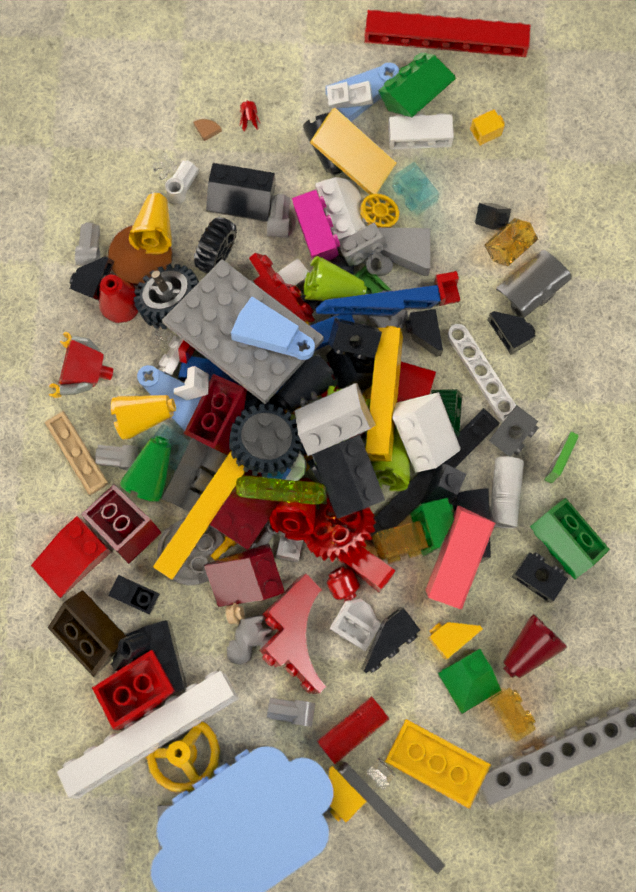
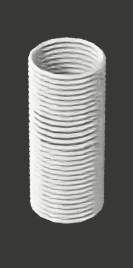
(507, 486)

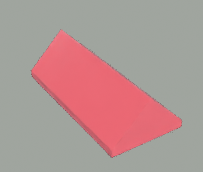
(459, 558)

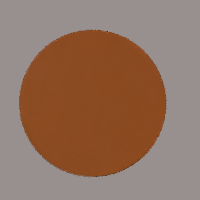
(133, 263)

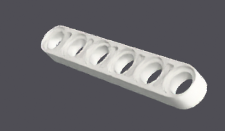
(482, 381)

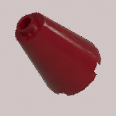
(532, 648)

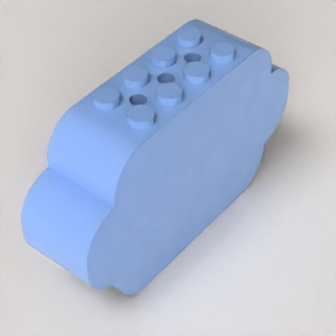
(244, 825)

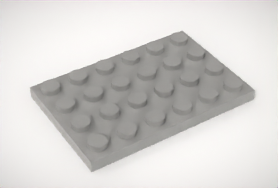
(206, 323)

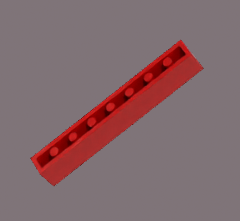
(447, 33)

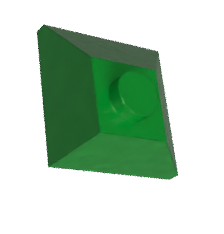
(435, 520)
(470, 681)

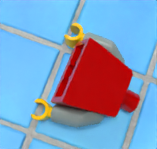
(80, 367)

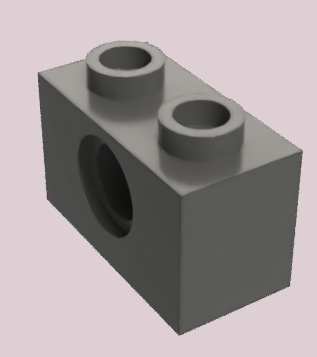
(519, 418)

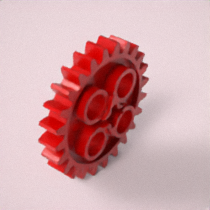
(339, 536)

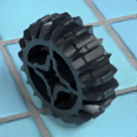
(215, 244)

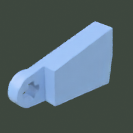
(376, 78)
(269, 330)
(164, 385)

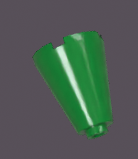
(149, 470)

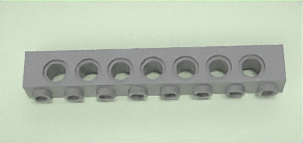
(559, 762)

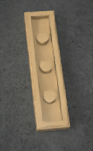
(76, 453)

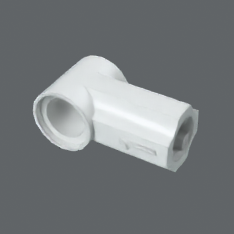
(181, 181)

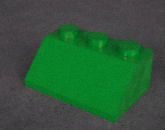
(416, 85)
(569, 538)

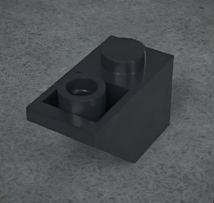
(134, 594)

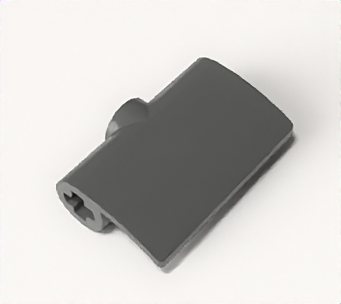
(534, 283)
(193, 474)

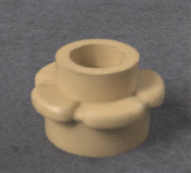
(234, 614)

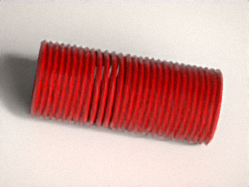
(353, 730)

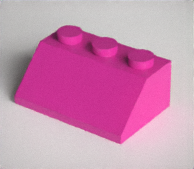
(316, 225)

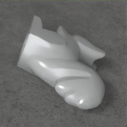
(248, 634)

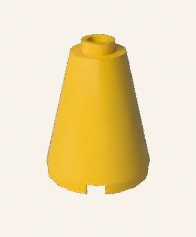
(152, 226)
(140, 413)

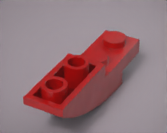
(274, 285)

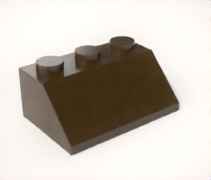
(86, 632)

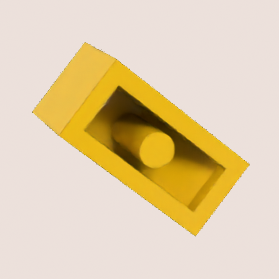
(452, 637)
(345, 799)

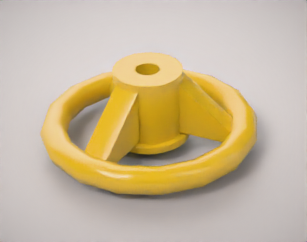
(183, 755)

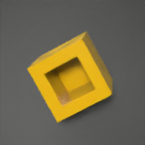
(487, 127)

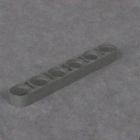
(391, 818)

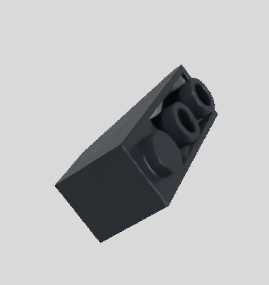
(391, 634)

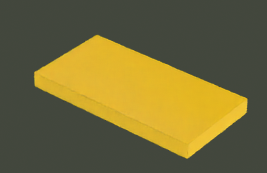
(353, 152)
(438, 763)

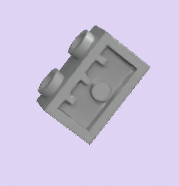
(362, 244)

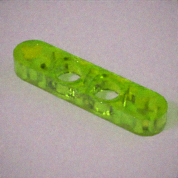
(255, 488)

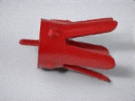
(248, 112)

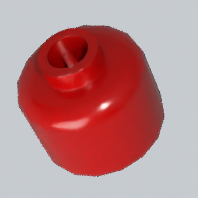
(343, 584)

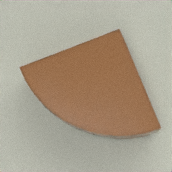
(207, 128)

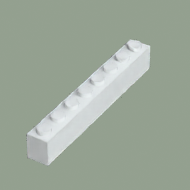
(147, 735)

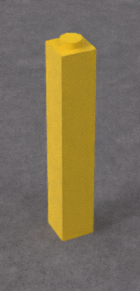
(384, 394)
(199, 518)

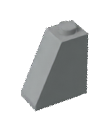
(408, 248)

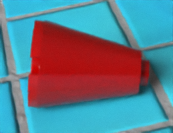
(117, 299)
(294, 518)

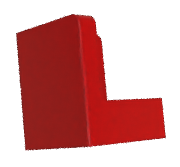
(447, 287)

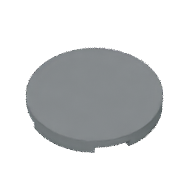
(193, 569)

